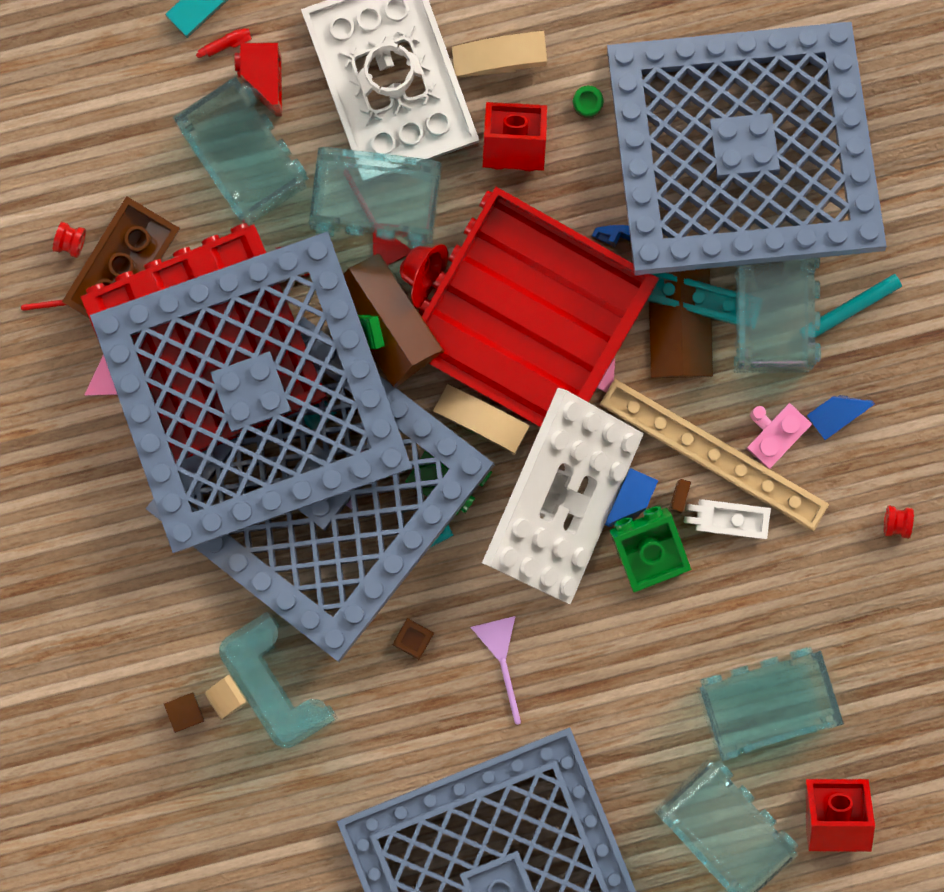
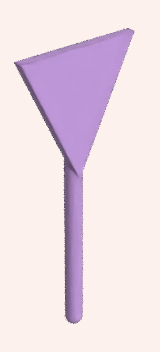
(497, 637)

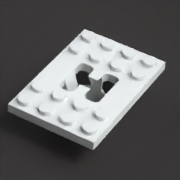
(408, 126)
(589, 446)

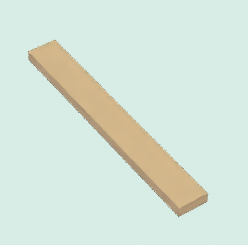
(714, 455)

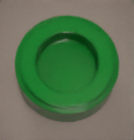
(588, 101)

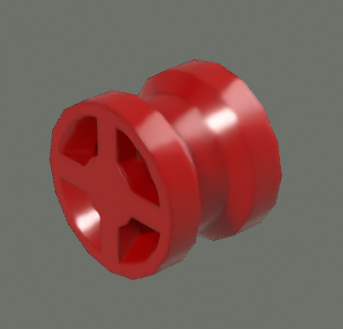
(69, 239)
(898, 521)

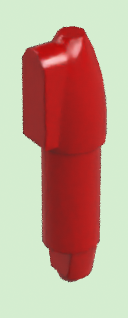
(229, 40)

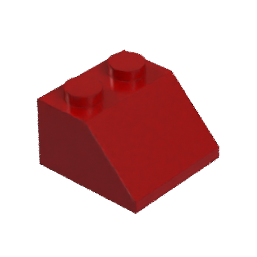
(262, 70)
(514, 136)
(839, 815)

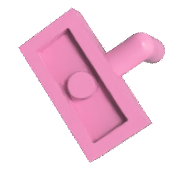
(776, 434)

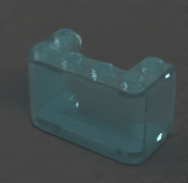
(241, 151)
(375, 195)
(777, 317)
(244, 659)
(768, 703)
(727, 829)

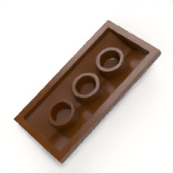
(127, 245)
(404, 332)
(680, 337)

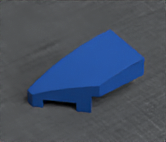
(611, 234)
(837, 413)
(632, 497)

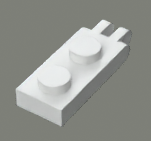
(730, 519)

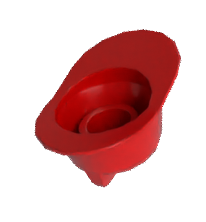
(422, 269)

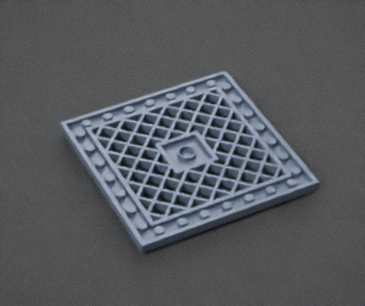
(745, 148)
(250, 391)
(340, 632)
(508, 871)

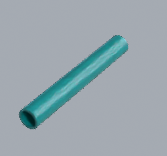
(858, 303)

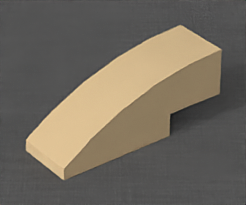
(500, 54)
(481, 419)
(226, 697)

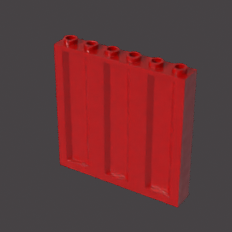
(186, 265)
(531, 308)

